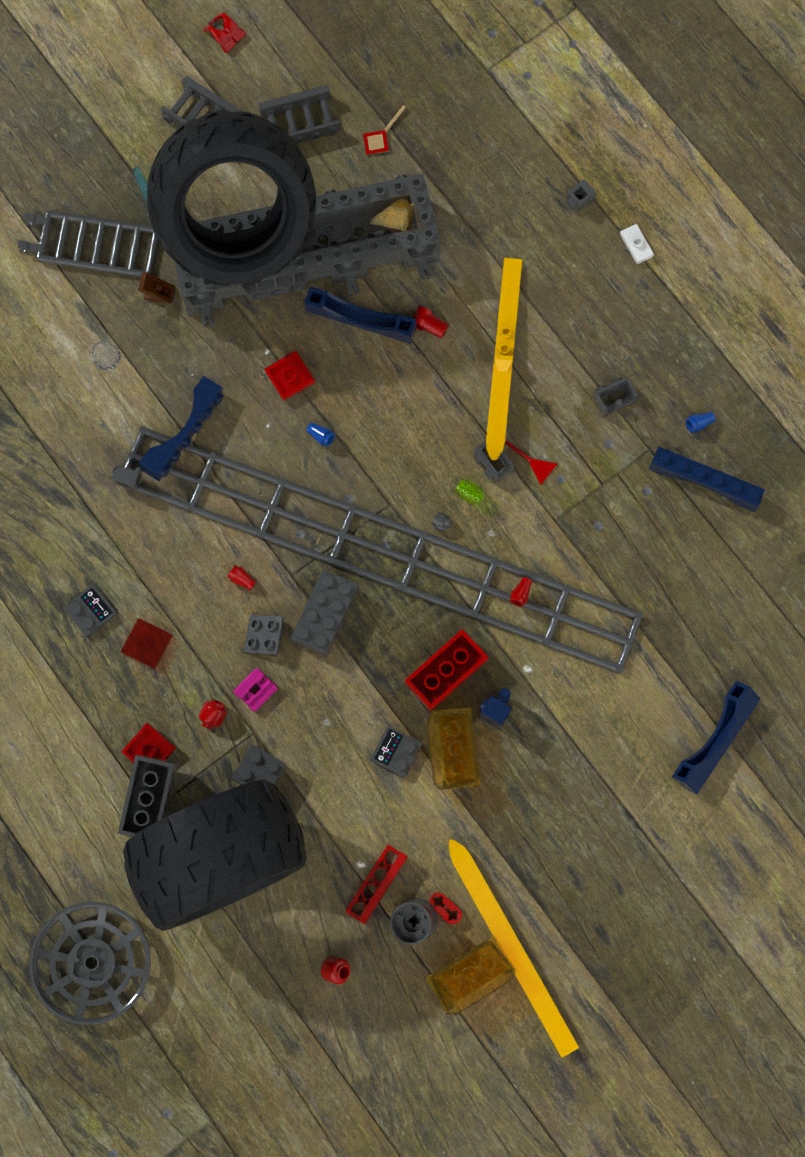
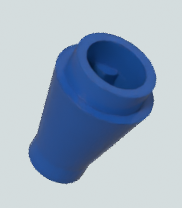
(699, 421)
(321, 434)

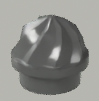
(441, 522)

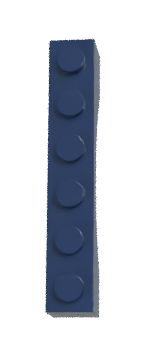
(385, 324)
(160, 458)
(683, 468)
(737, 708)

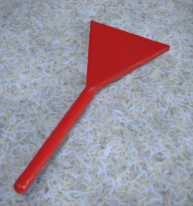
(540, 468)

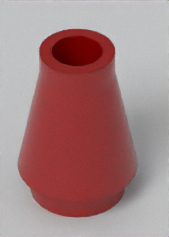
(241, 577)
(520, 594)

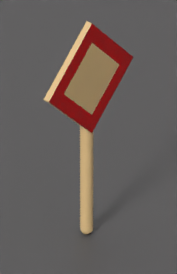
(376, 141)

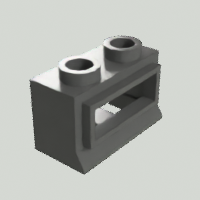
(617, 385)
(490, 471)

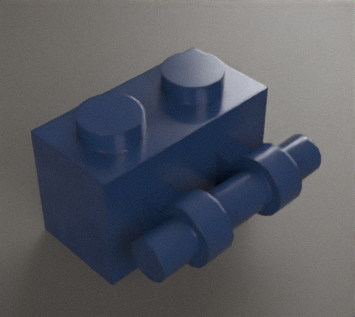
(495, 710)

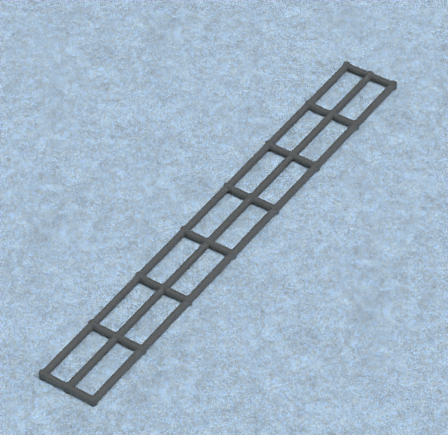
(411, 560)

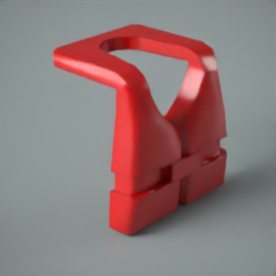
(227, 36)

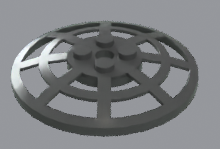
(78, 967)

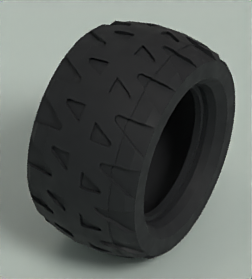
(242, 255)
(214, 854)

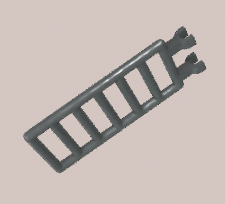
(39, 249)

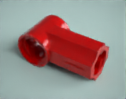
(429, 322)

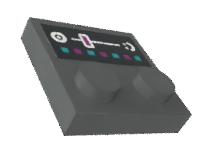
(90, 611)
(396, 751)

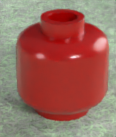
(212, 714)
(335, 970)

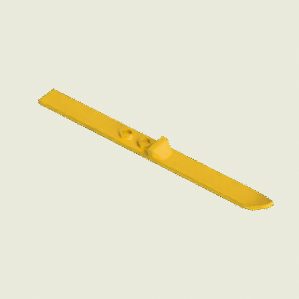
(503, 357)
(513, 949)

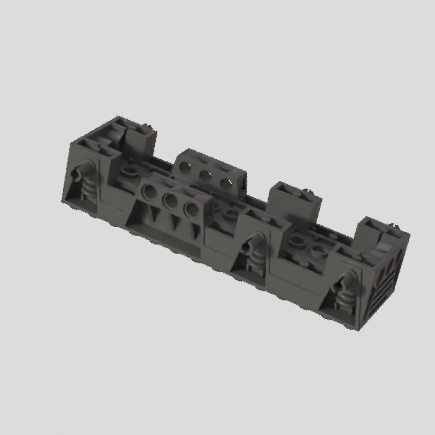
(343, 257)

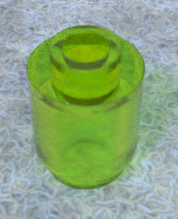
(469, 491)

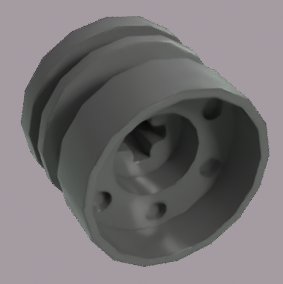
(405, 928)

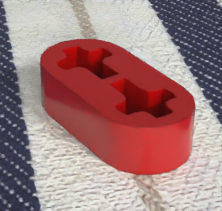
(449, 904)

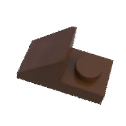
(156, 289)

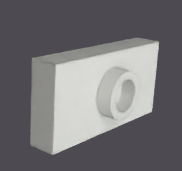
(636, 244)

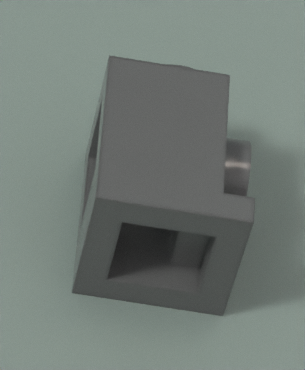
(583, 191)
(127, 476)

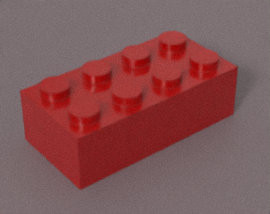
(446, 670)

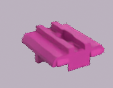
(255, 701)

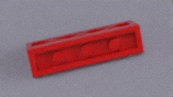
(385, 883)

